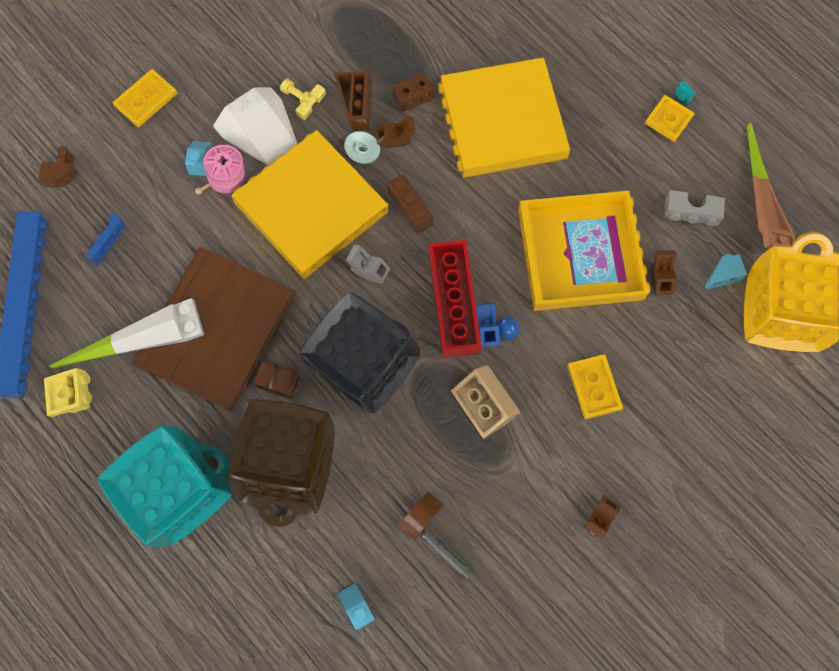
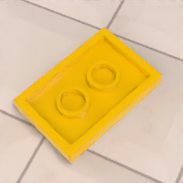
(145, 98)
(595, 386)

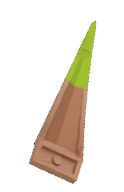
(770, 216)

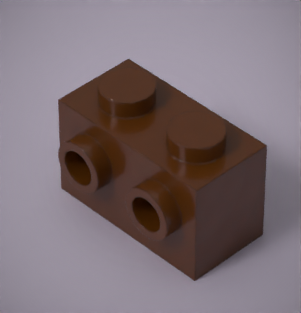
(413, 92)

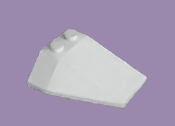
(257, 125)

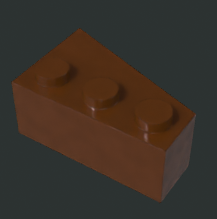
(356, 97)

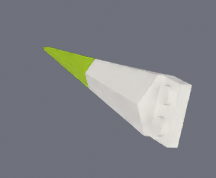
(165, 327)

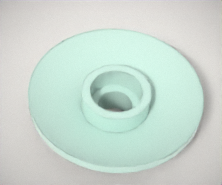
(362, 141)

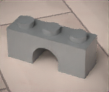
(678, 208)

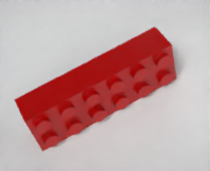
(454, 299)

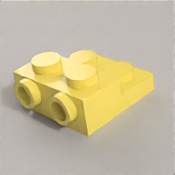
(67, 392)

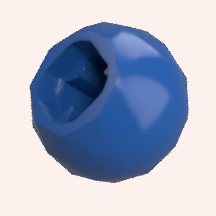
(508, 328)

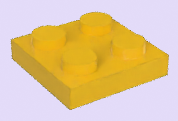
(669, 118)

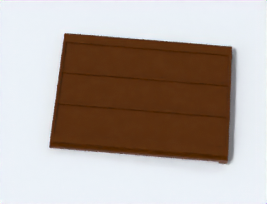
(238, 322)

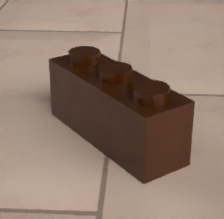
(410, 204)

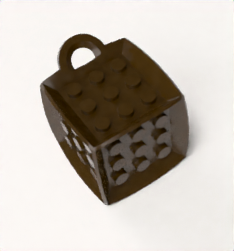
(281, 458)

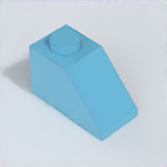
(195, 157)
(727, 271)
(356, 607)

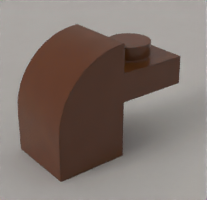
(395, 135)
(58, 173)
(663, 272)
(420, 516)
(602, 517)

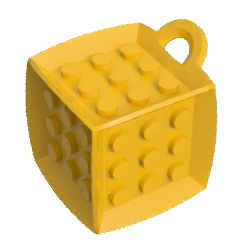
(794, 297)

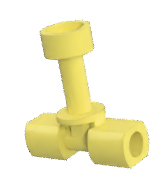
(307, 99)

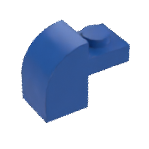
(487, 324)

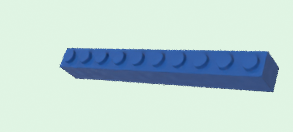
(20, 303)

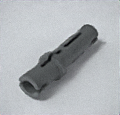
(447, 554)

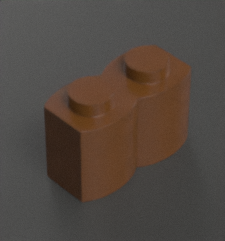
(277, 380)

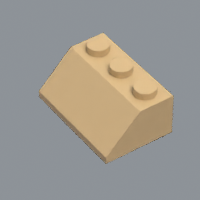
(485, 401)

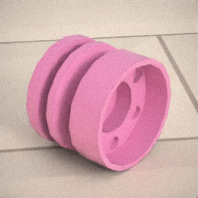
(224, 168)

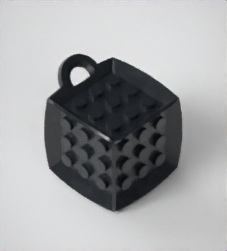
(361, 352)

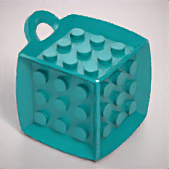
(166, 485)

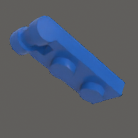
(106, 240)

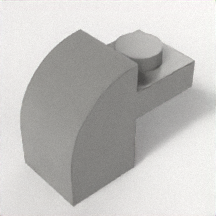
(367, 266)

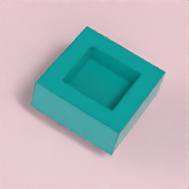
(685, 93)

